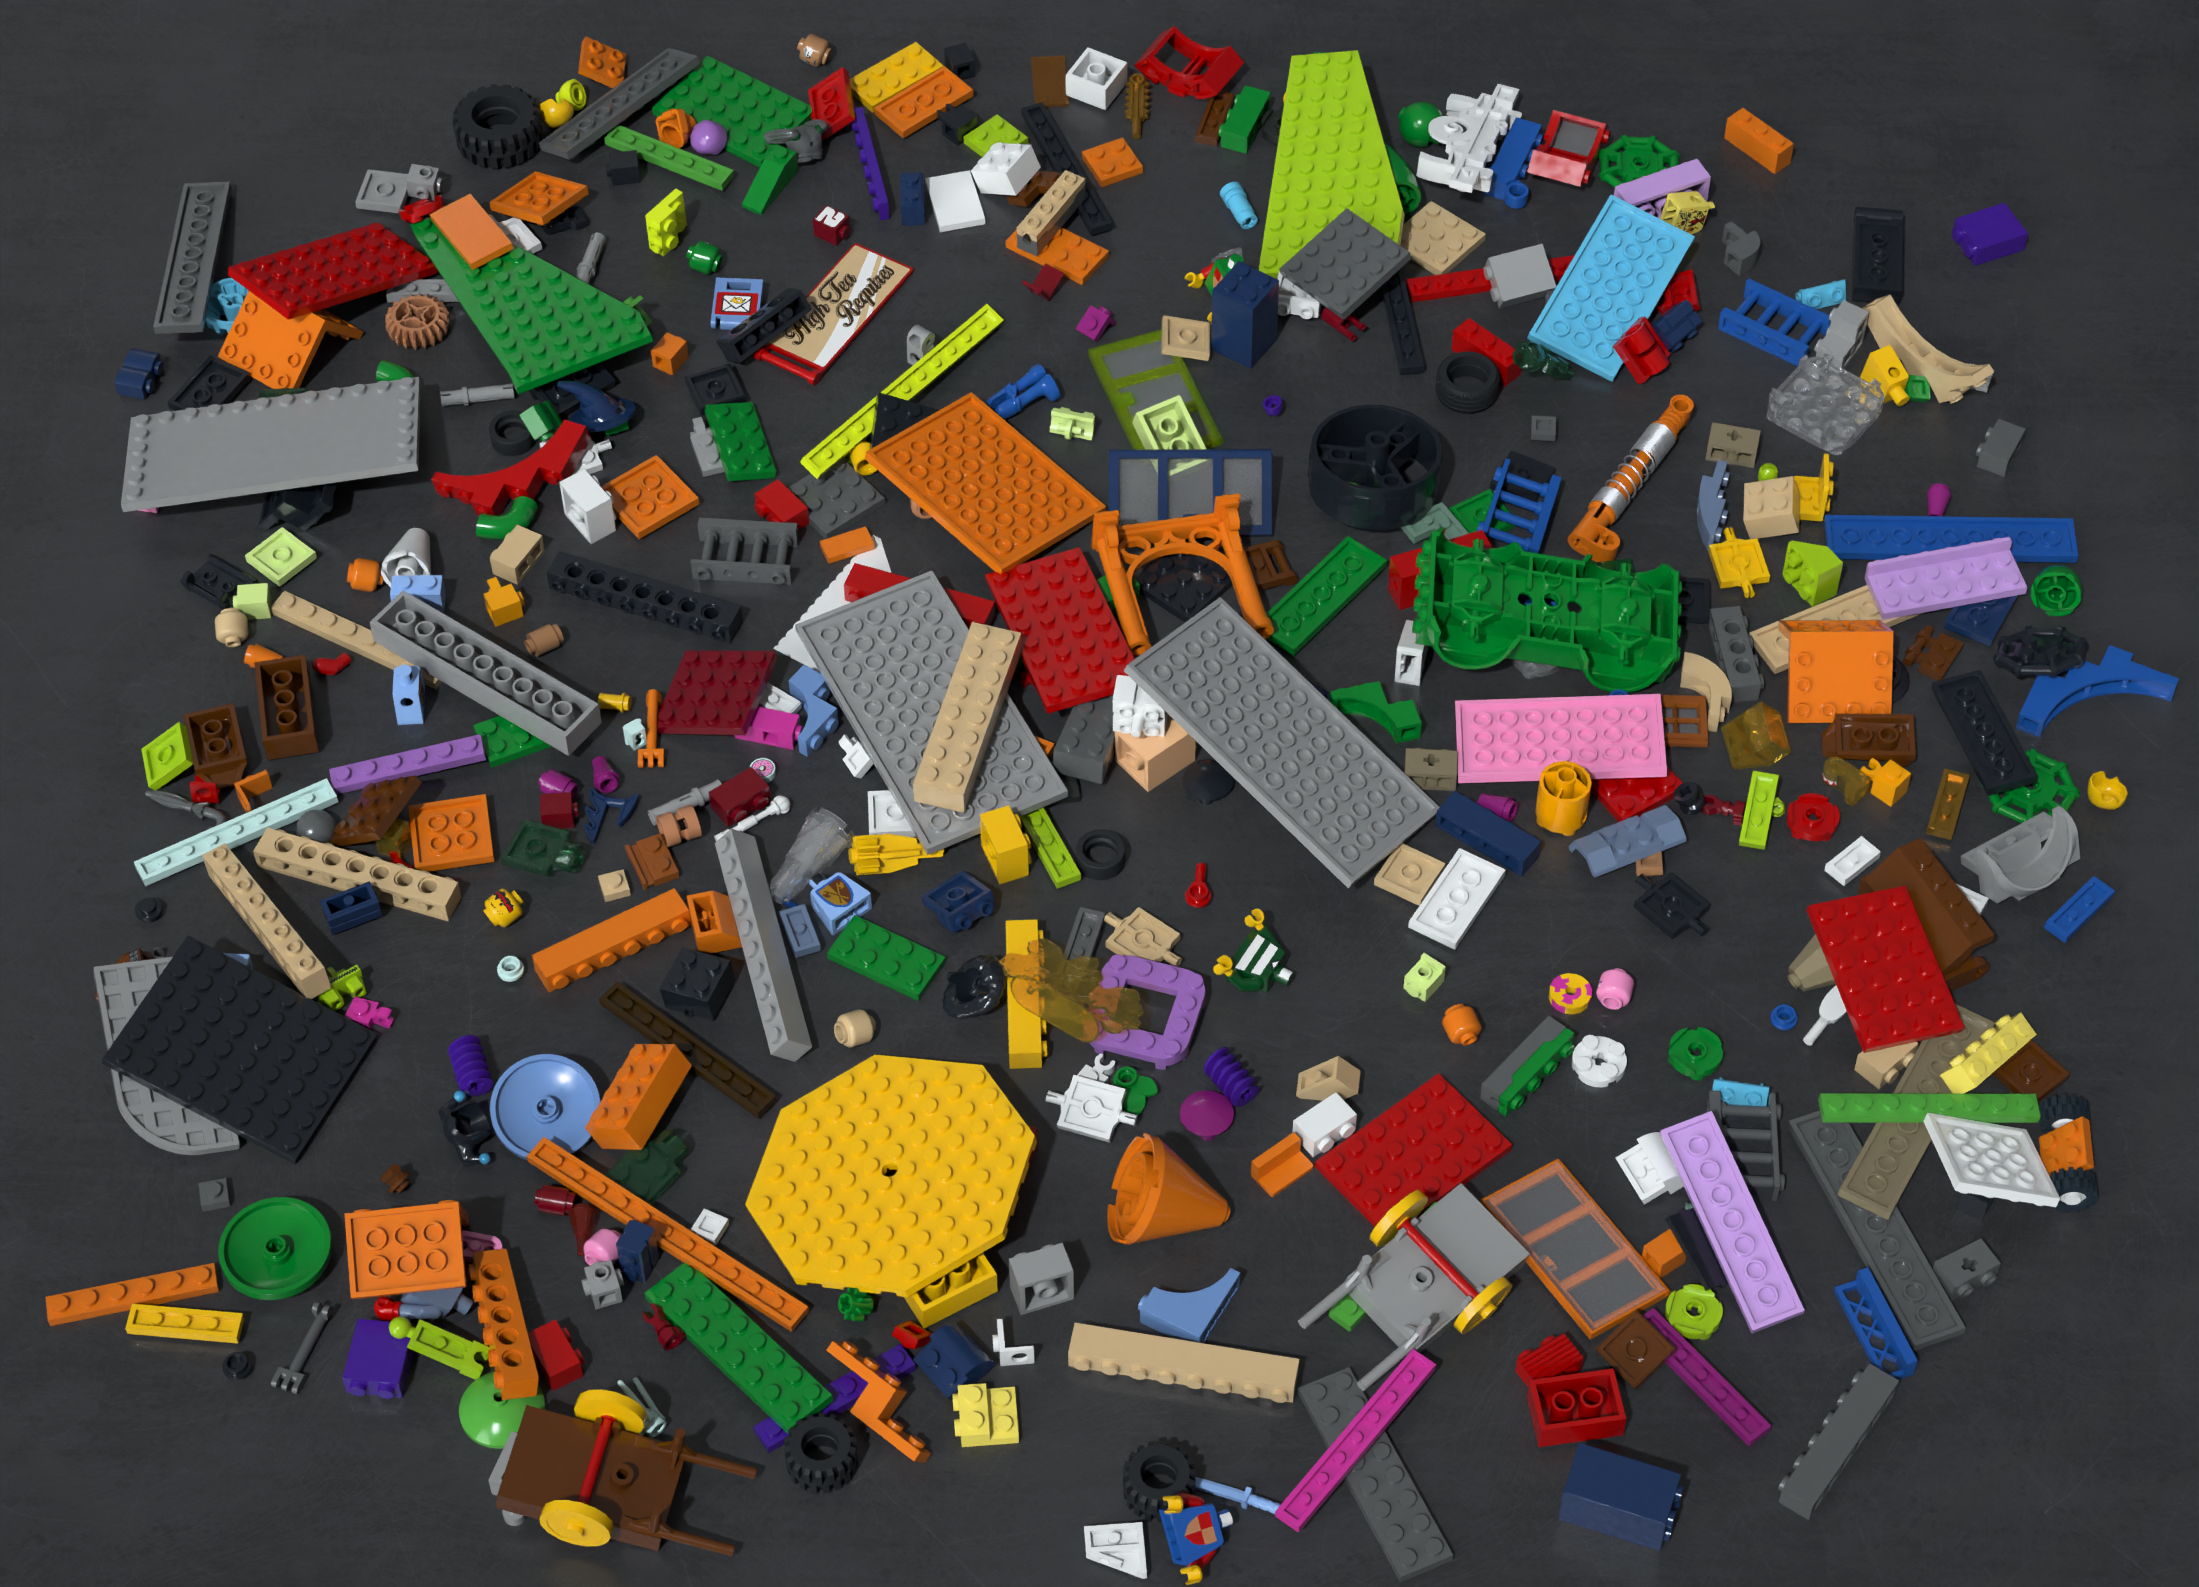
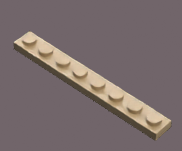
(339, 631)

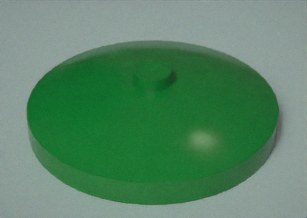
(275, 1248)

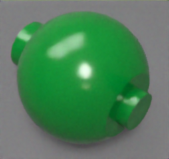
(1415, 123)

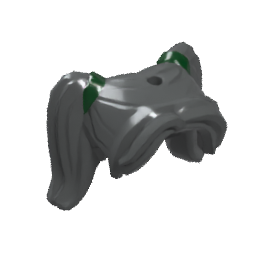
(799, 139)

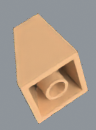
(1155, 758)

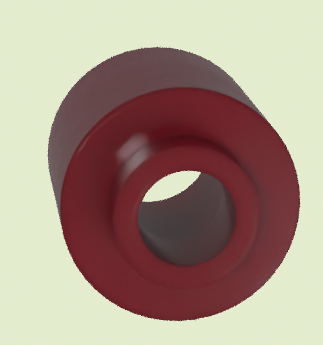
(555, 1200)

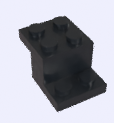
(297, 506)

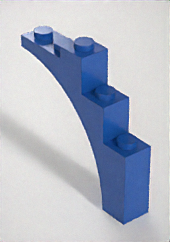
(2113, 676)

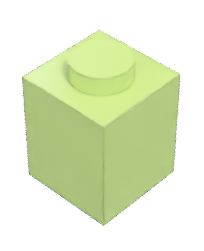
(253, 600)

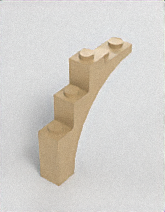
(1946, 375)

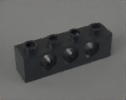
(764, 325)

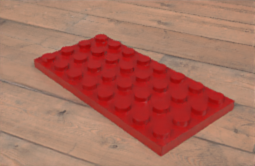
(332, 270)
(1064, 626)

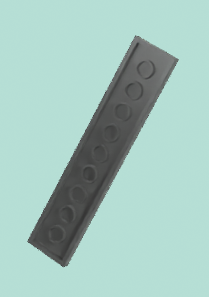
(192, 258)
(1883, 1244)

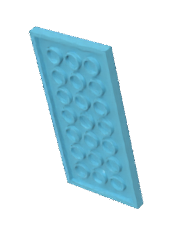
(1610, 285)

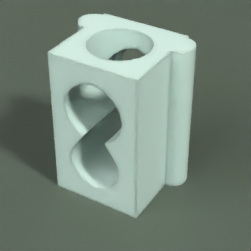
(633, 731)

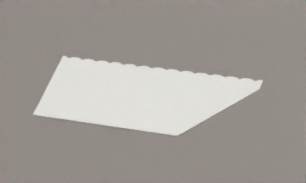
(831, 599)

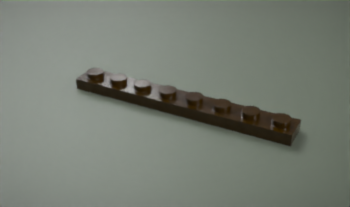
(704, 1060)

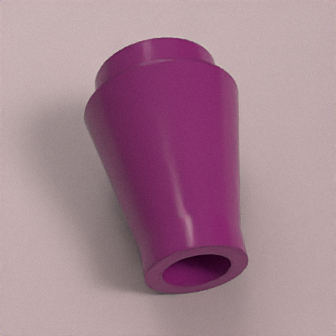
(1938, 499)
(605, 777)
(1499, 805)

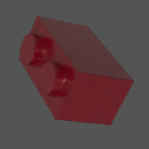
(739, 797)

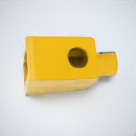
(1889, 371)

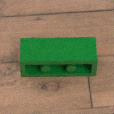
(1244, 119)

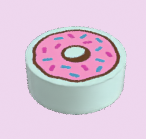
(765, 769)

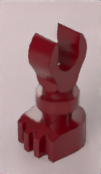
(1726, 808)
(668, 1336)

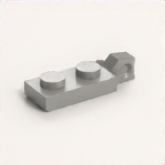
(705, 449)

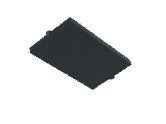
(1697, 1248)

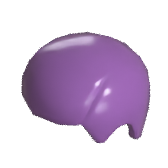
(708, 137)

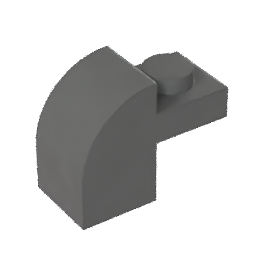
(1741, 248)

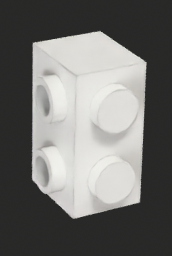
(1325, 1124)

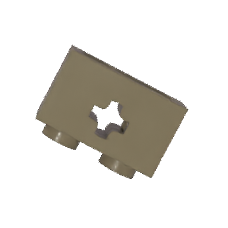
(1733, 445)
(1431, 768)

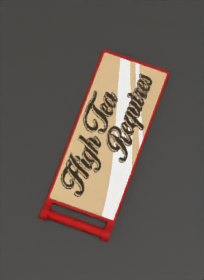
(840, 310)

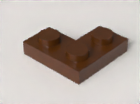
(1039, 183)

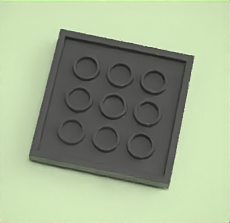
(1345, 263)

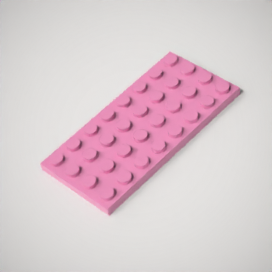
(1524, 735)

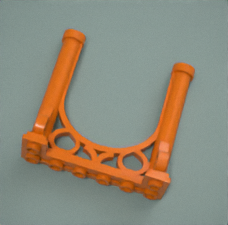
(1169, 539)

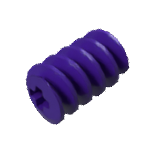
(470, 1065)
(1231, 1077)

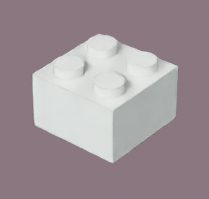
(1096, 78)
(1005, 169)
(588, 506)

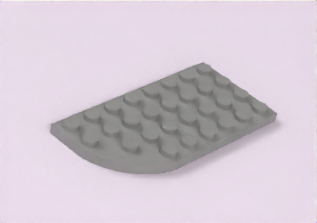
(148, 1113)

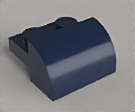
(953, 1359)

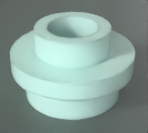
(508, 963)

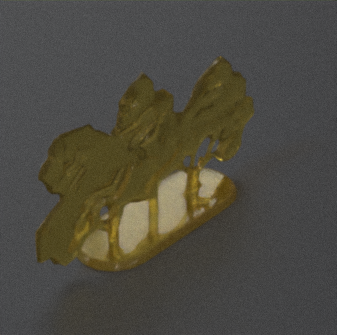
(1069, 980)

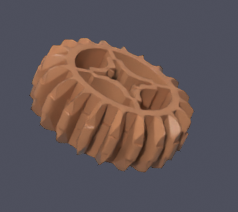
(417, 321)

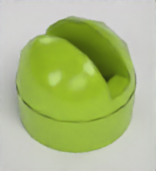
(1767, 472)

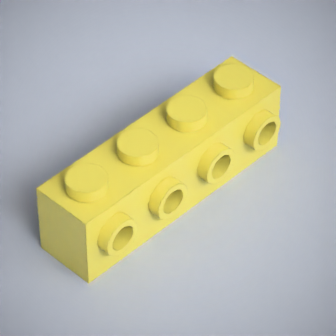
(1987, 1054)

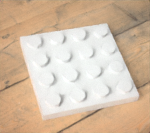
(1991, 1160)

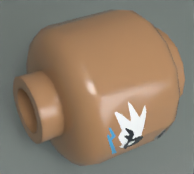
(814, 50)

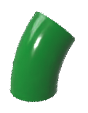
(1405, 181)

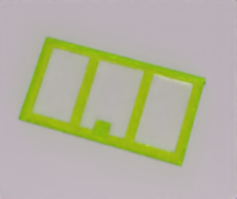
(1141, 377)

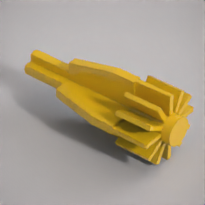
(886, 853)

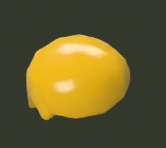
(556, 114)
(2106, 792)

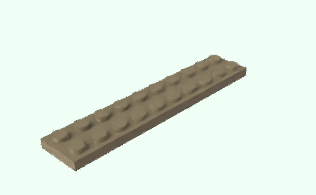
(1897, 1148)

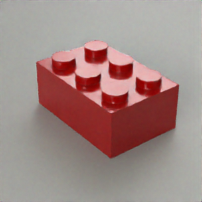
(1576, 1407)

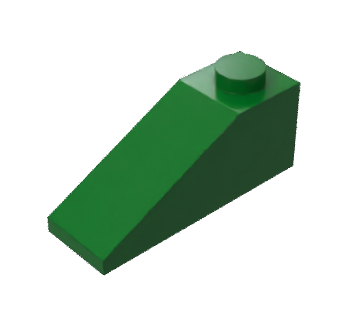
(773, 176)

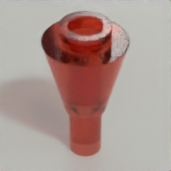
(581, 1219)

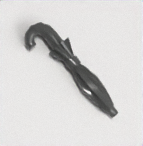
(175, 801)

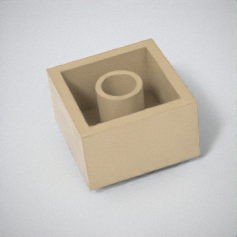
(1771, 507)

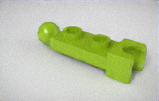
(442, 1346)

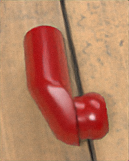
(331, 666)

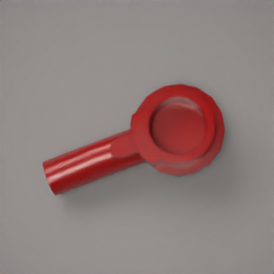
(1198, 893)

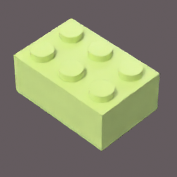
(1167, 426)

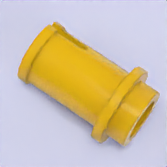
(615, 702)

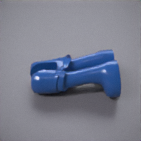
(1008, 402)

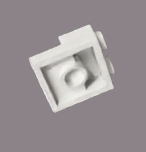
(1296, 301)

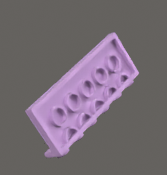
(1944, 578)

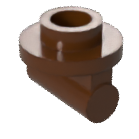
(395, 1178)

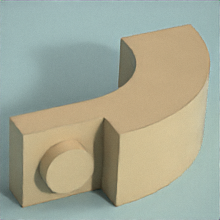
(1710, 682)

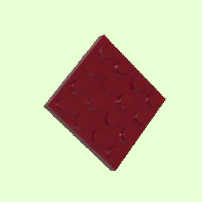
(715, 692)

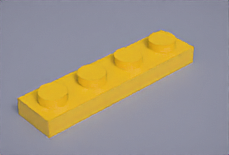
(185, 1323)

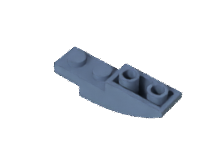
(1711, 505)

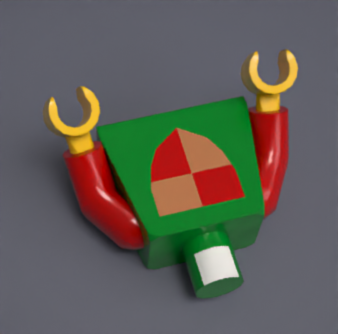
(1213, 274)

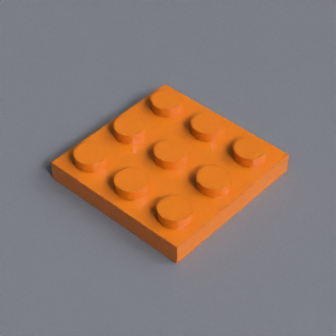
(539, 198)
(649, 496)
(451, 833)

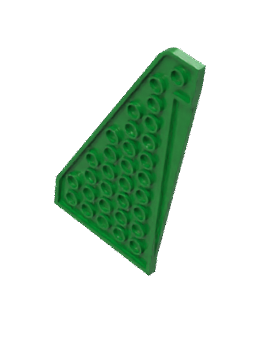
(533, 312)

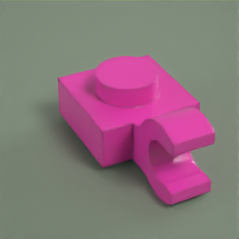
(369, 1013)

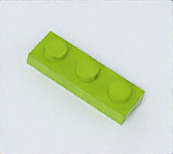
(1758, 810)

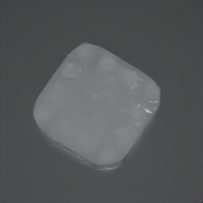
(1825, 404)

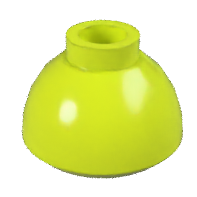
(572, 92)

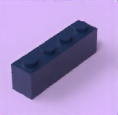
(1488, 833)

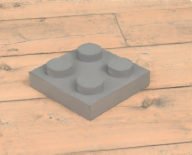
(382, 191)

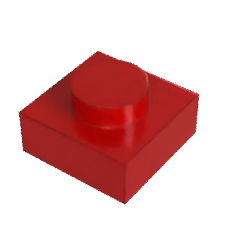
(911, 1335)

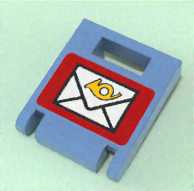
(735, 305)

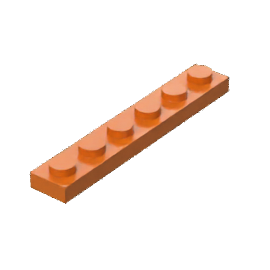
(121, 1295)

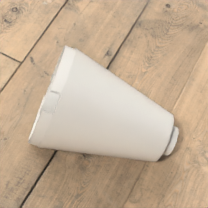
(408, 556)

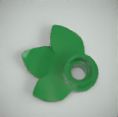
(1136, 1089)

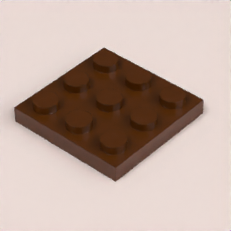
(374, 811)

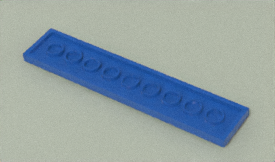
(1892, 536)

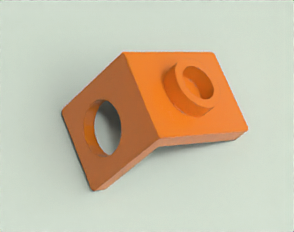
(251, 787)

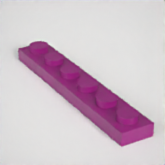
(1710, 1384)

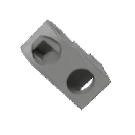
(919, 343)

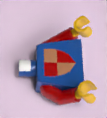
(1193, 1532)

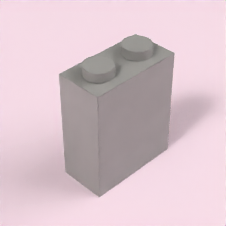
(1519, 276)

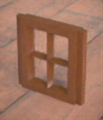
(1684, 721)

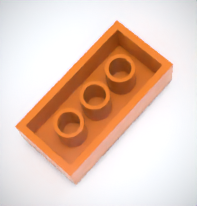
(638, 1096)

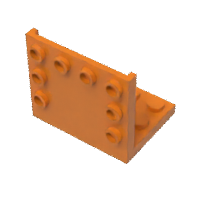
(279, 348)
(1838, 668)
(406, 1249)

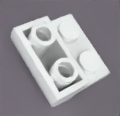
(1650, 1168)

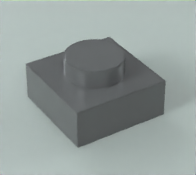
(1543, 428)
(214, 1194)

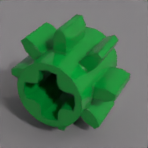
(855, 1304)

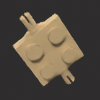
(1143, 937)

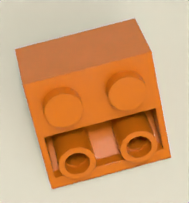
(713, 922)

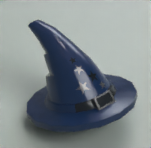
(597, 408)

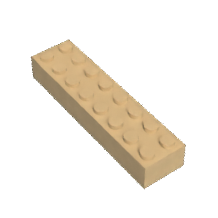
(967, 717)

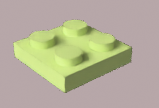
(280, 556)

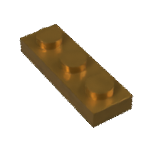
(1947, 804)

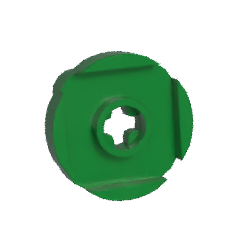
(1695, 1066)

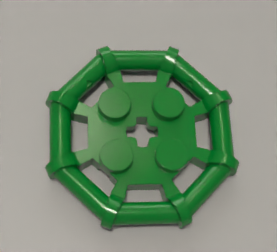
(1636, 151)
(2043, 793)

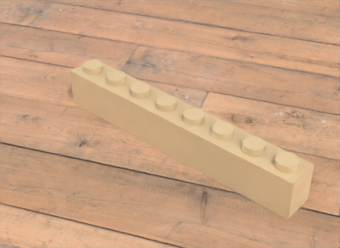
(1183, 1363)

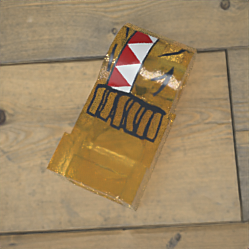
(1846, 779)

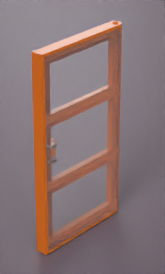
(1576, 1248)

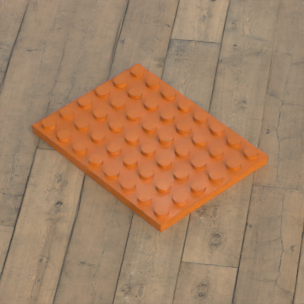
(985, 483)

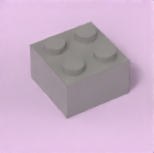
(1041, 1278)

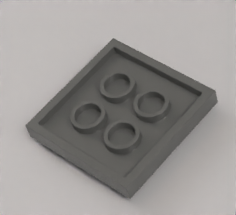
(837, 498)

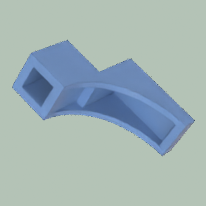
(812, 692)

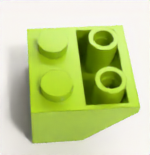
(1812, 571)

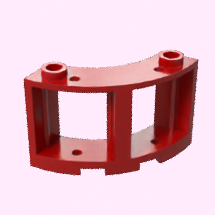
(1221, 62)

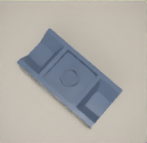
(1630, 840)

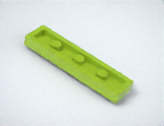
(1050, 848)

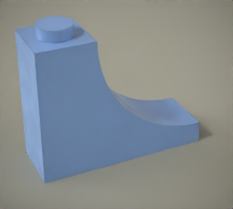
(1189, 1314)

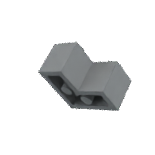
(1844, 334)

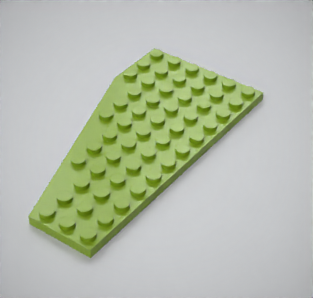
(1327, 158)

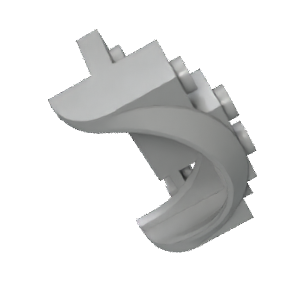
(2016, 862)

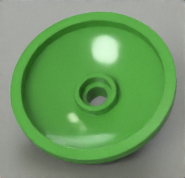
(489, 1420)

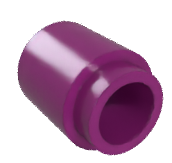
(557, 782)

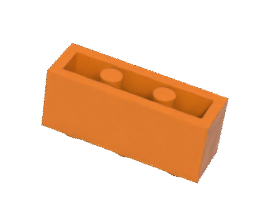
(1758, 140)

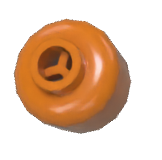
(364, 575)
(1461, 1024)

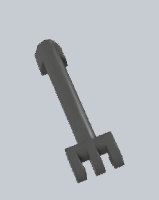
(293, 1373)

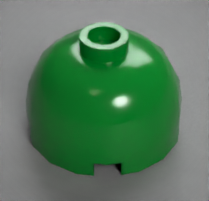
(2057, 590)

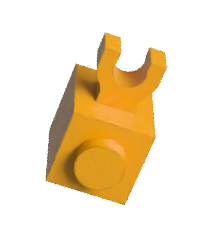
(503, 602)
(1888, 781)

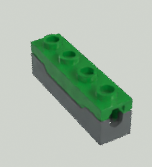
(1527, 1066)

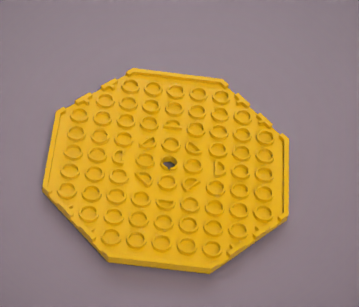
(954, 1188)

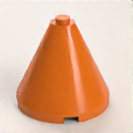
(1160, 1195)

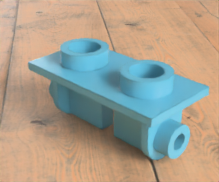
(1823, 295)
(1741, 1093)

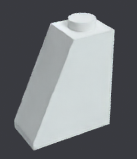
(1409, 657)

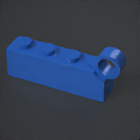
(1513, 162)

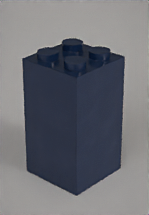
(1244, 314)
(1621, 1497)

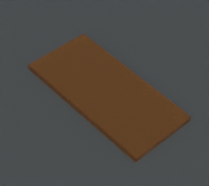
(1049, 80)

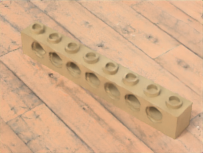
(348, 869)
(266, 921)

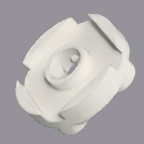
(1603, 1048)

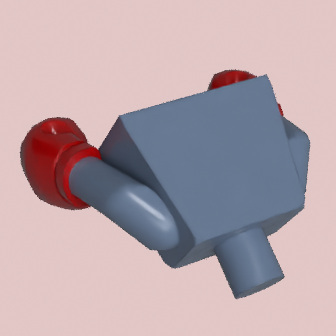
(422, 1305)

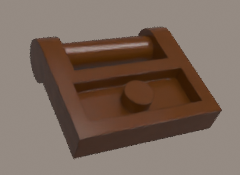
(1263, 569)

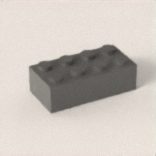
(1087, 741)

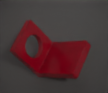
(1046, 282)

